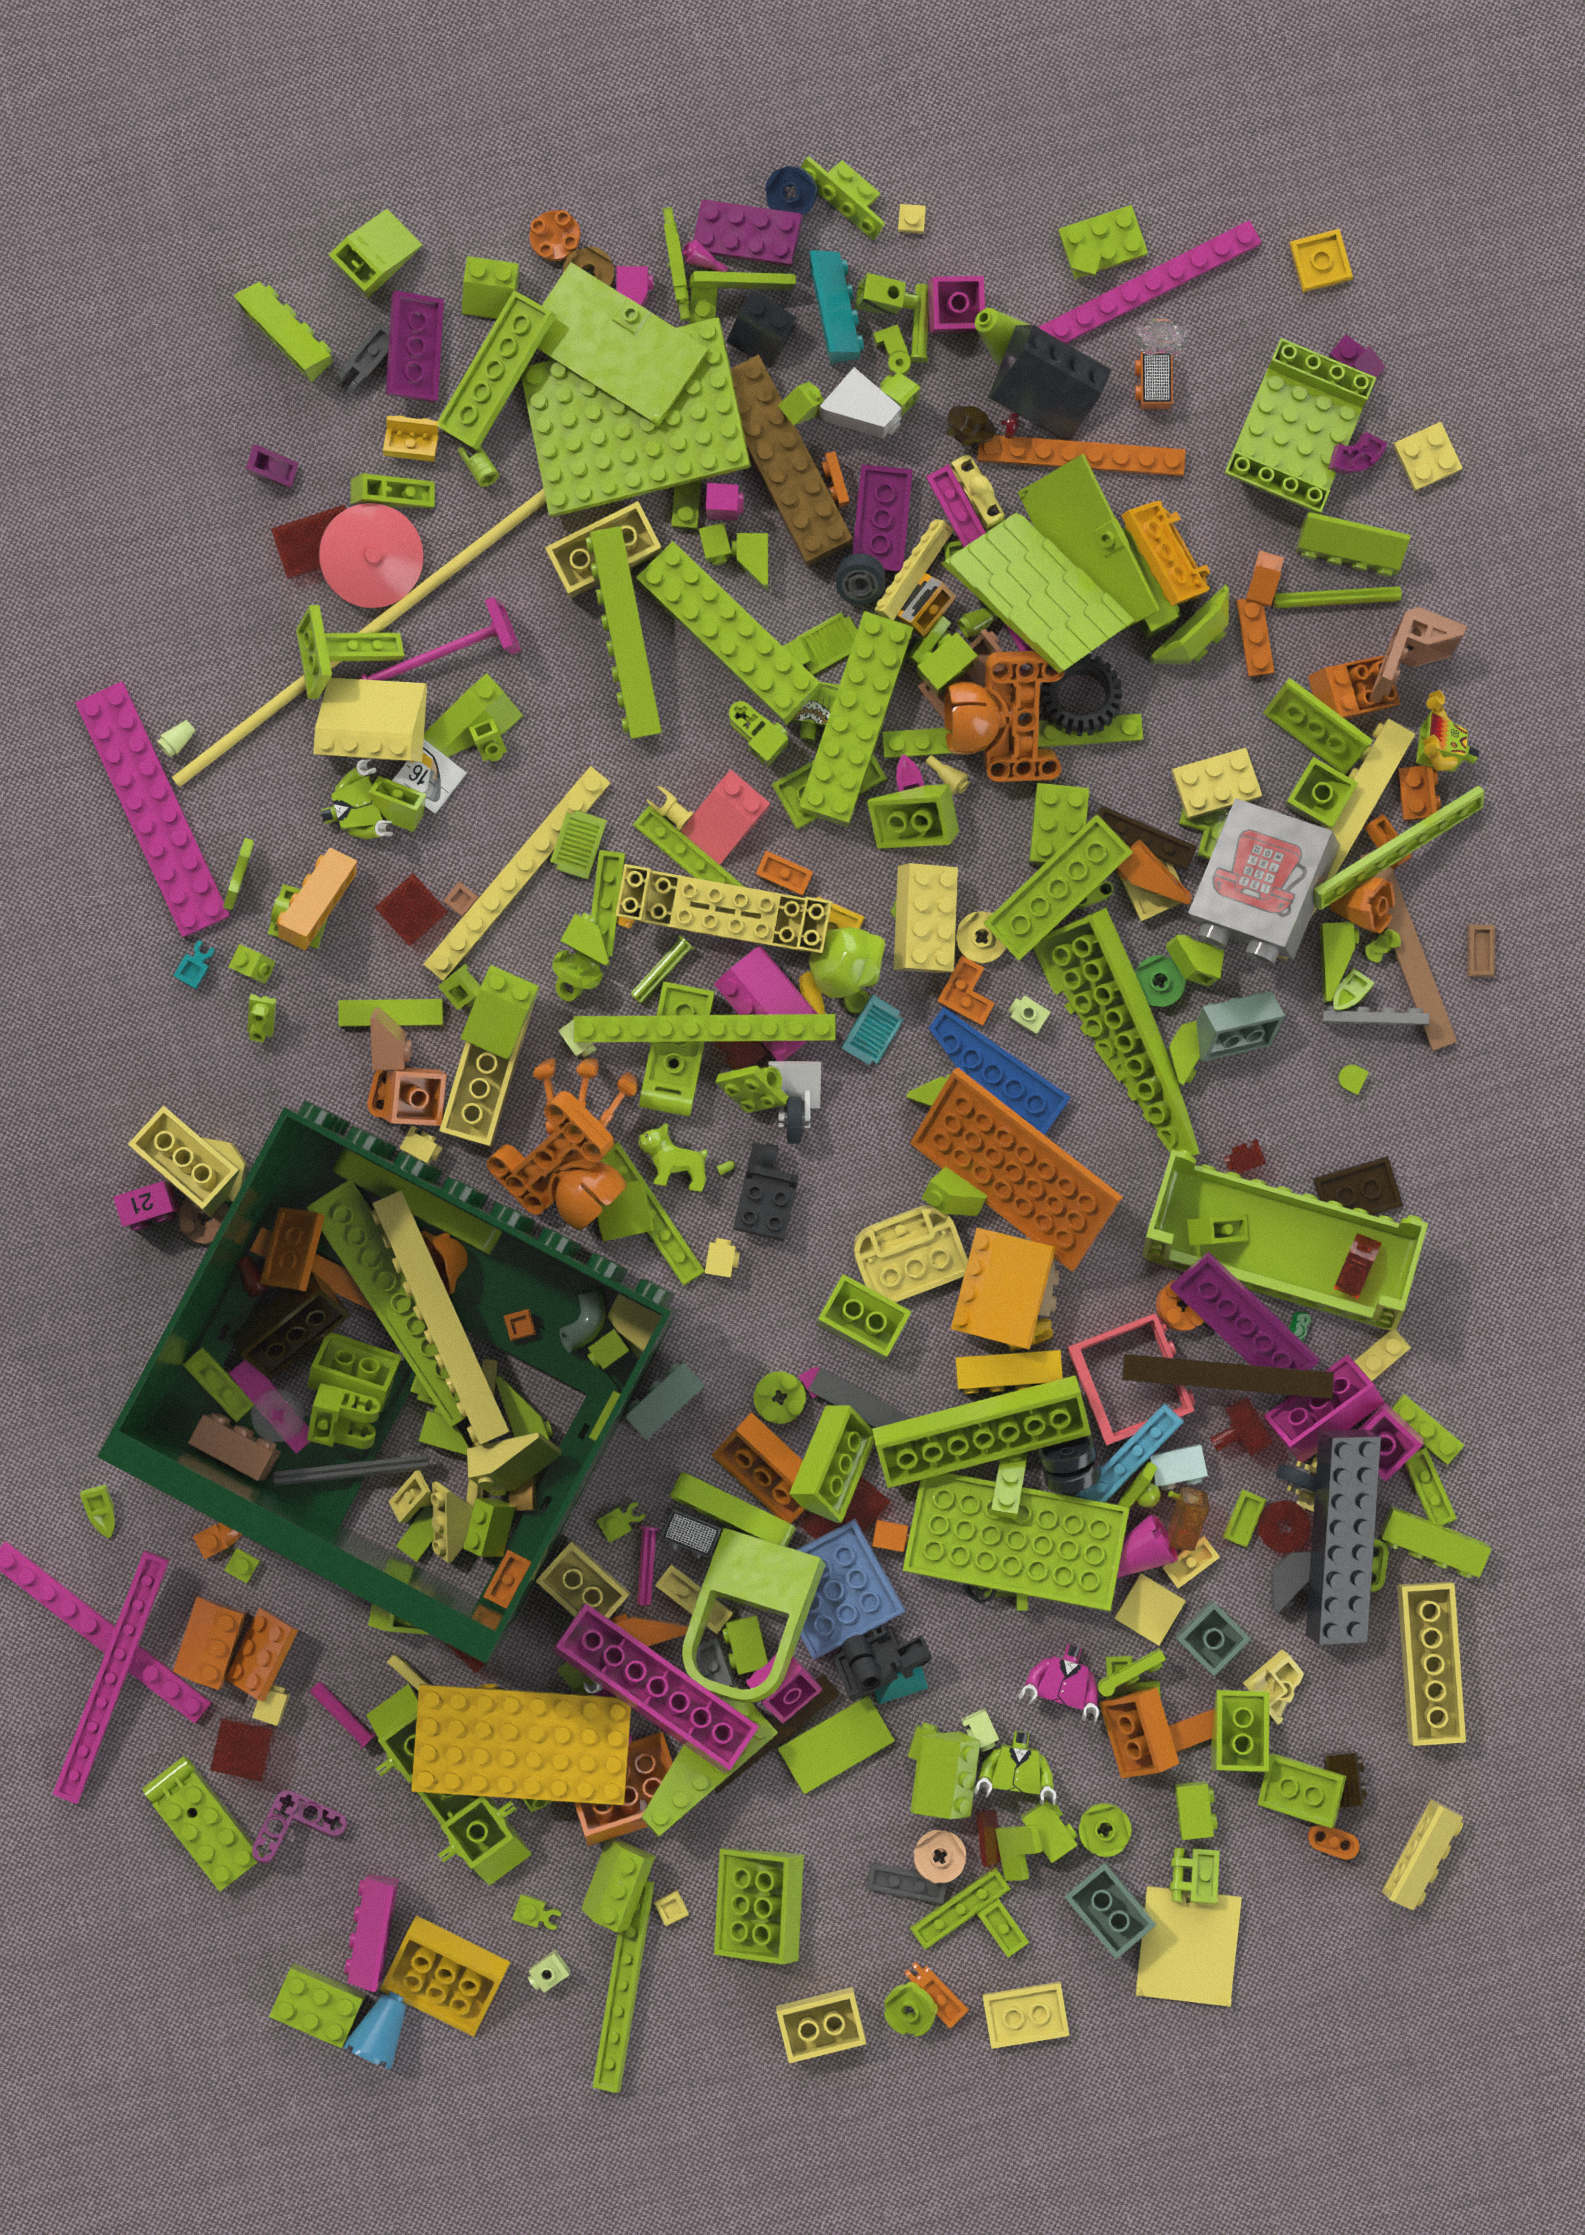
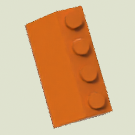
(762, 1466)

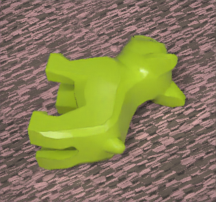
(673, 1159)

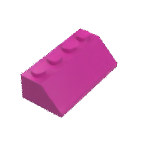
(761, 988)
(1302, 1417)
(372, 1931)

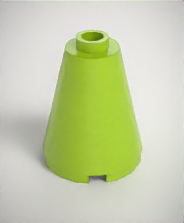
(996, 331)

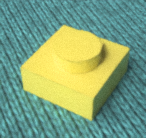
(911, 219)

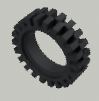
(1092, 721)

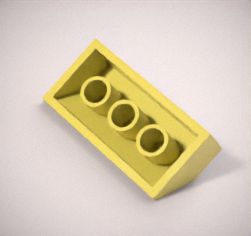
(185, 1160)
(1422, 1855)

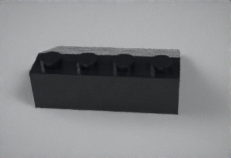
(1048, 381)

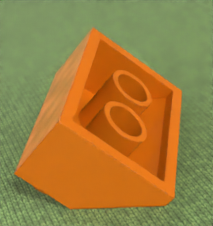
(209, 1642)
(1139, 1733)

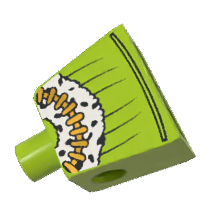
(816, 711)

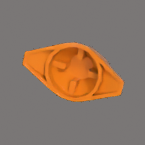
(448, 1256)

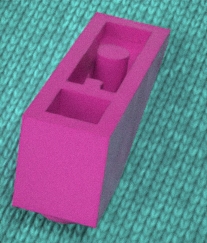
(634, 283)

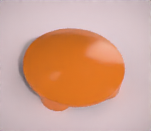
(554, 235)

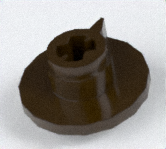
(970, 425)

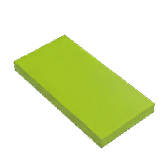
(1317, 726)
(791, 789)
(836, 1744)

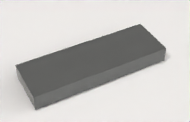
(903, 1883)

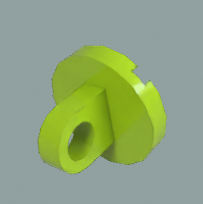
(577, 971)

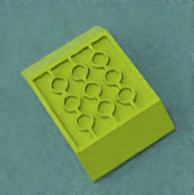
(1295, 422)

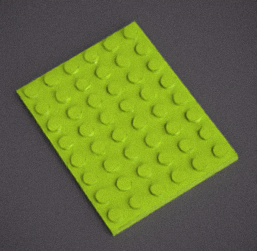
(605, 452)

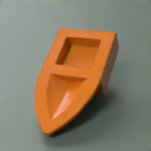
(215, 1539)

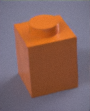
(890, 1535)

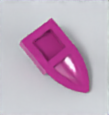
(908, 774)

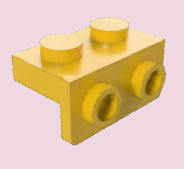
(411, 438)

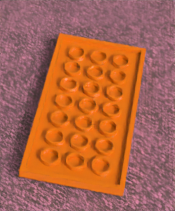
(1017, 1168)

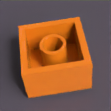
(414, 1096)

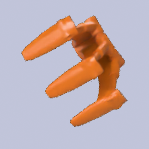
(587, 1069)

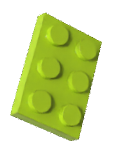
(1112, 232)
(1302, 1790)

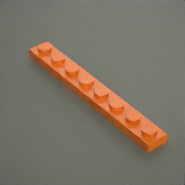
(1099, 455)

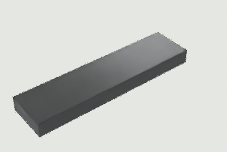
(844, 1393)

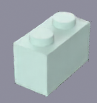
(1178, 1466)

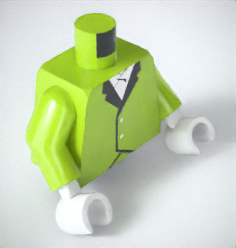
(354, 807)
(1017, 1769)

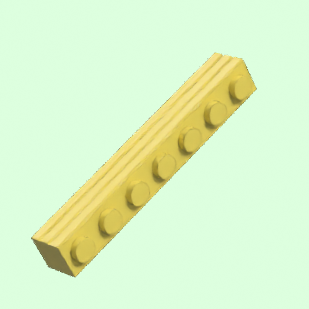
(913, 569)

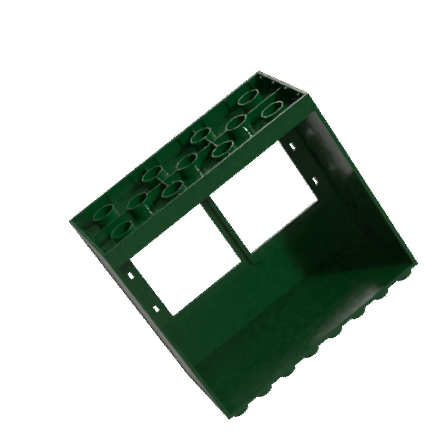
(306, 1517)

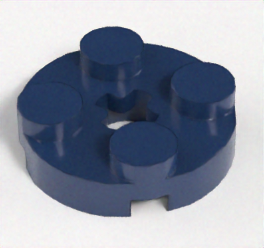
(791, 176)

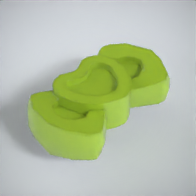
(1383, 944)

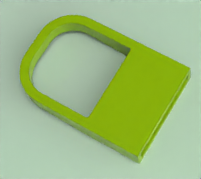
(763, 1578)

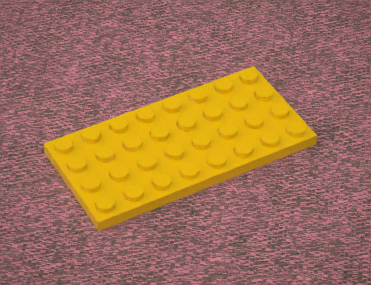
(521, 1744)

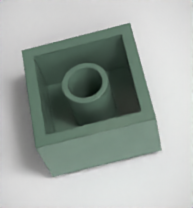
(1212, 1637)

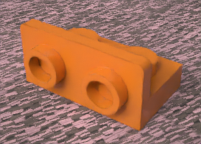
(1418, 792)

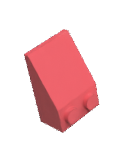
(725, 817)

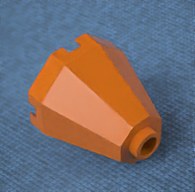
(1367, 904)

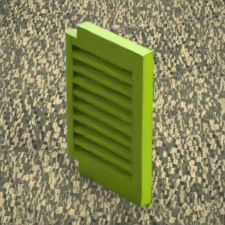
(829, 642)
(578, 843)

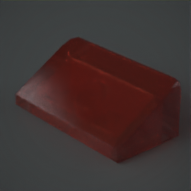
(987, 1837)

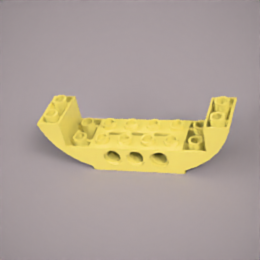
(723, 910)

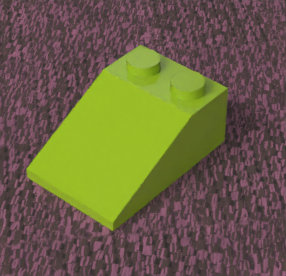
(914, 817)
(500, 1012)
(1240, 1731)

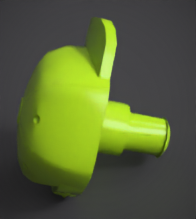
(848, 962)

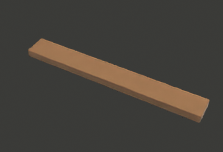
(1416, 970)

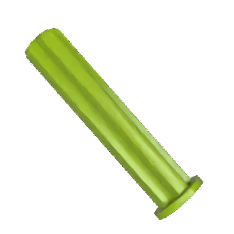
(920, 325)
(661, 970)

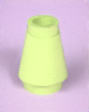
(176, 738)

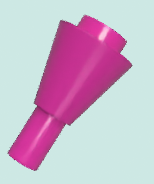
(698, 255)

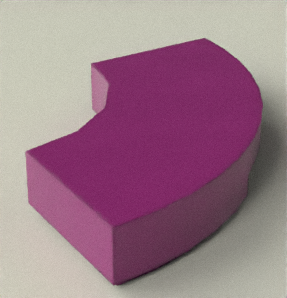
(1358, 456)

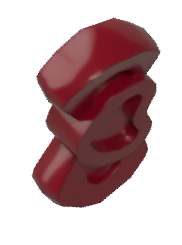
(1011, 425)

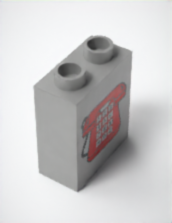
(1262, 881)

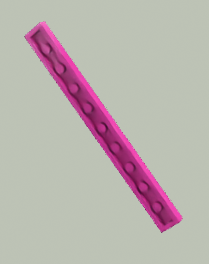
(1153, 283)
(99, 1631)
(111, 1676)

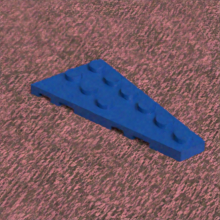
(999, 1071)

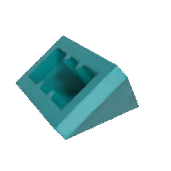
(902, 1686)

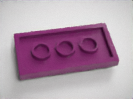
(748, 232)
(414, 346)
(883, 514)

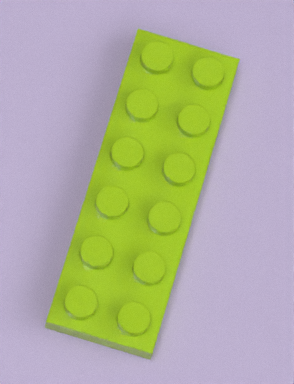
(496, 369)
(1058, 887)

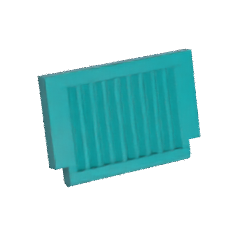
(873, 1031)

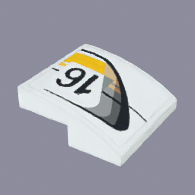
(433, 776)

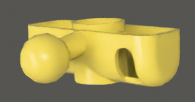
(978, 491)

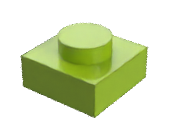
(242, 1565)

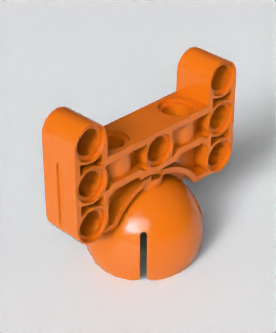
(986, 716)
(574, 1130)

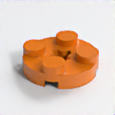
(1172, 1314)

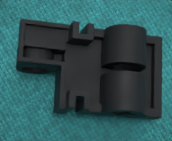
(766, 1196)
(874, 1661)

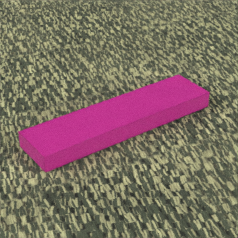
(256, 1384)

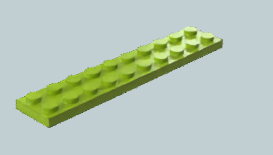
(361, 1249)

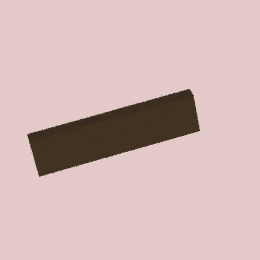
(1161, 844)

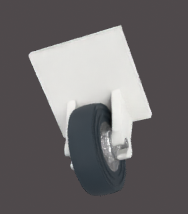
(803, 1087)

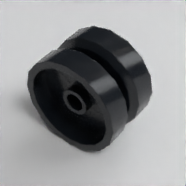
(1070, 1465)

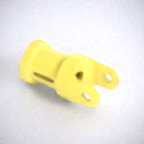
(672, 810)

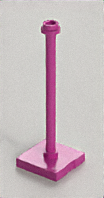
(500, 627)

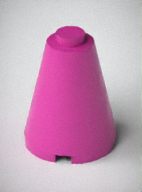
(1146, 1548)

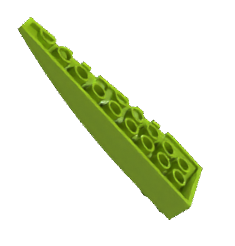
(1101, 986)

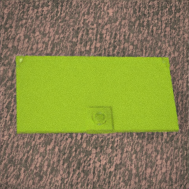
(618, 344)
(1078, 520)

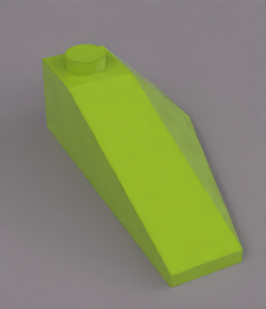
(480, 702)

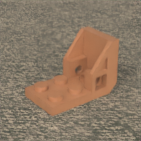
(1430, 638)

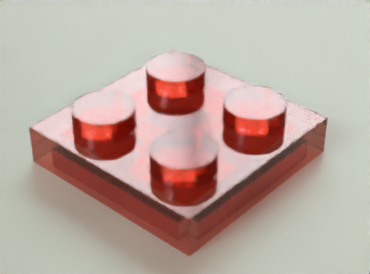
(411, 910)

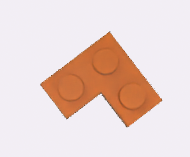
(959, 995)

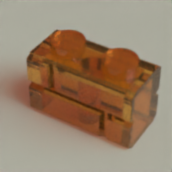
(1188, 1518)

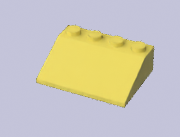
(372, 720)

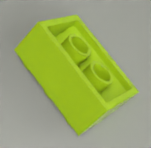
(863, 1317)
(354, 1367)
(945, 1775)
(617, 1885)

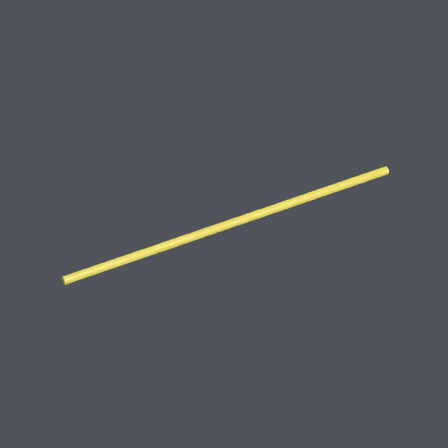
(374, 627)

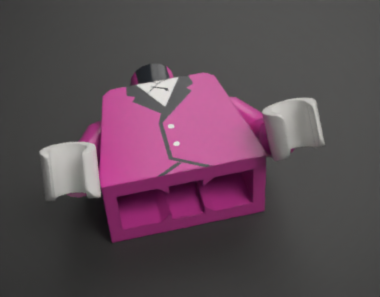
(1064, 1682)

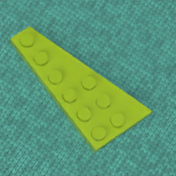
(694, 1778)

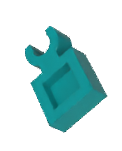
(192, 969)

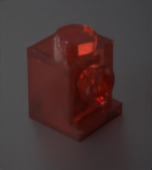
(1244, 1158)

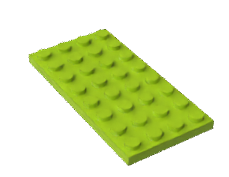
(1053, 1550)

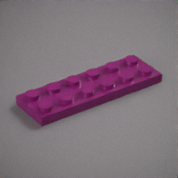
(1241, 1317)

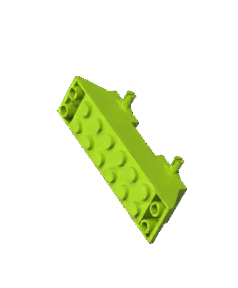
(472, 1823)

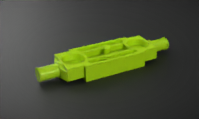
(676, 264)

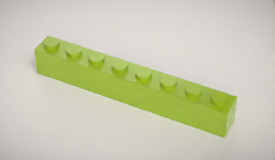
(625, 632)

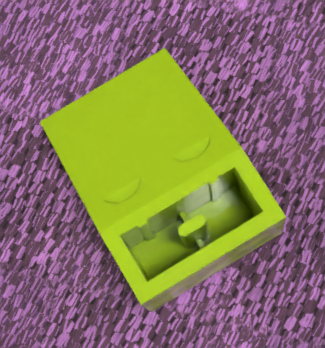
(375, 252)

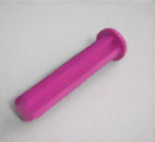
(646, 1564)
(342, 1714)

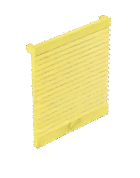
(1189, 1949)

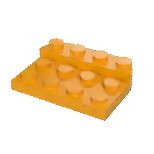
(1166, 552)

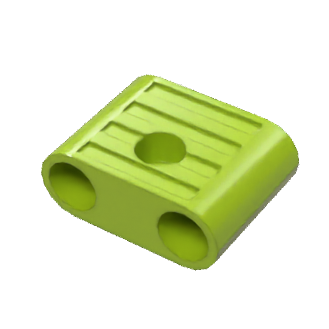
(1096, 895)

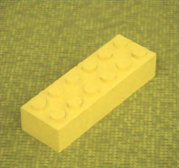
(480, 1092)
(1431, 1663)

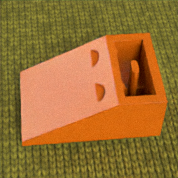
(1349, 687)

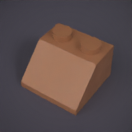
(388, 1043)

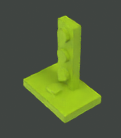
(320, 648)

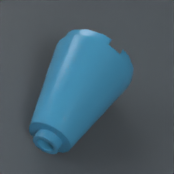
(379, 2031)

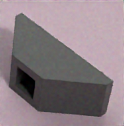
(1289, 1578)

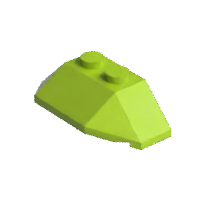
(1197, 633)

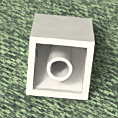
(861, 407)

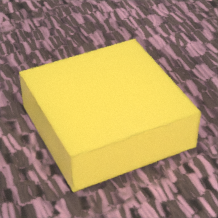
(671, 1908)

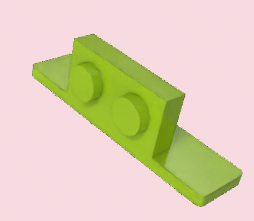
(848, 194)

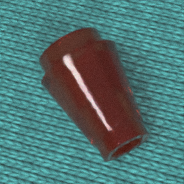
(251, 1277)

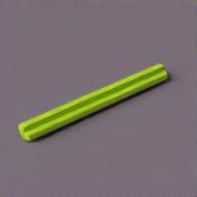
(1337, 597)

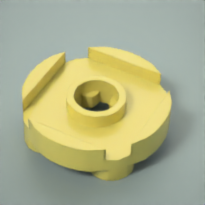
(966, 937)

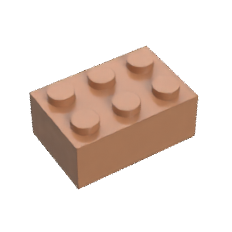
(235, 1446)

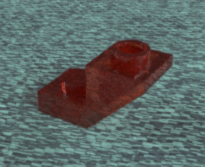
(1357, 1265)

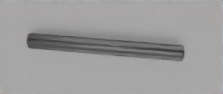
(351, 1470)

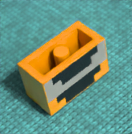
(926, 604)

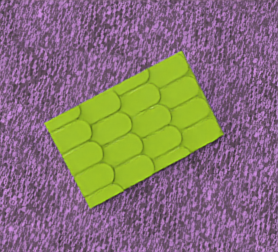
(1038, 592)

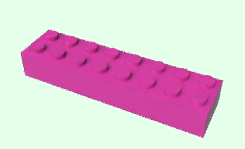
(655, 1688)

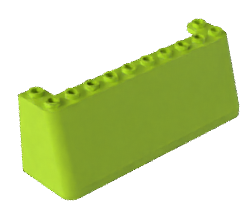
(1292, 1242)

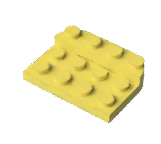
(910, 1253)

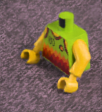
(1442, 741)

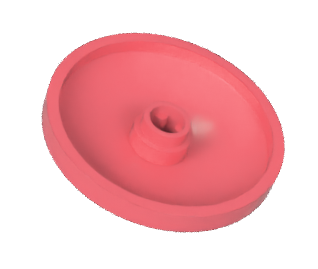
(371, 555)

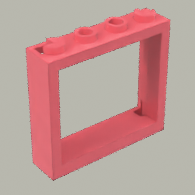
(1167, 1350)

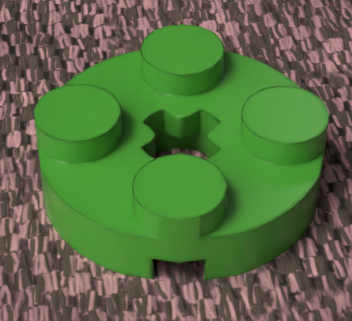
(1173, 986)

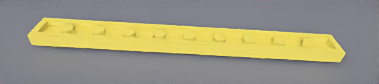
(514, 876)

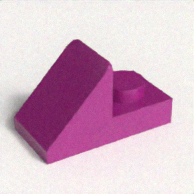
(1357, 357)
(272, 466)

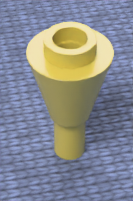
(957, 779)

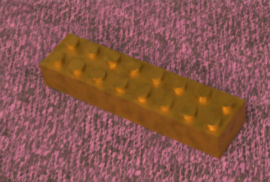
(787, 467)

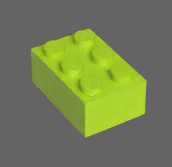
(1057, 817)
(317, 2005)

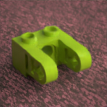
(763, 737)
(335, 1416)

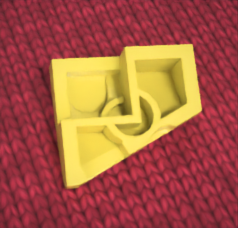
(633, 1323)
(1279, 1678)

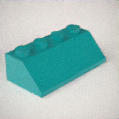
(834, 306)

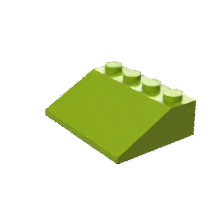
(759, 1905)

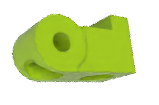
(895, 349)

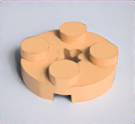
(935, 1871)

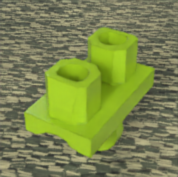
(261, 1017)

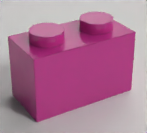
(724, 502)

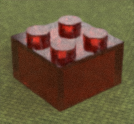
(243, 1748)

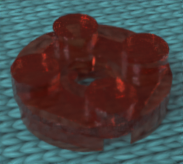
(1269, 1529)

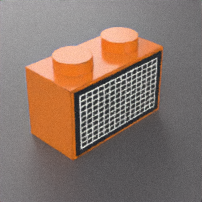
(1155, 381)

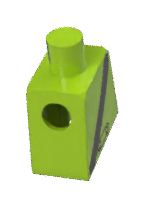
(874, 295)

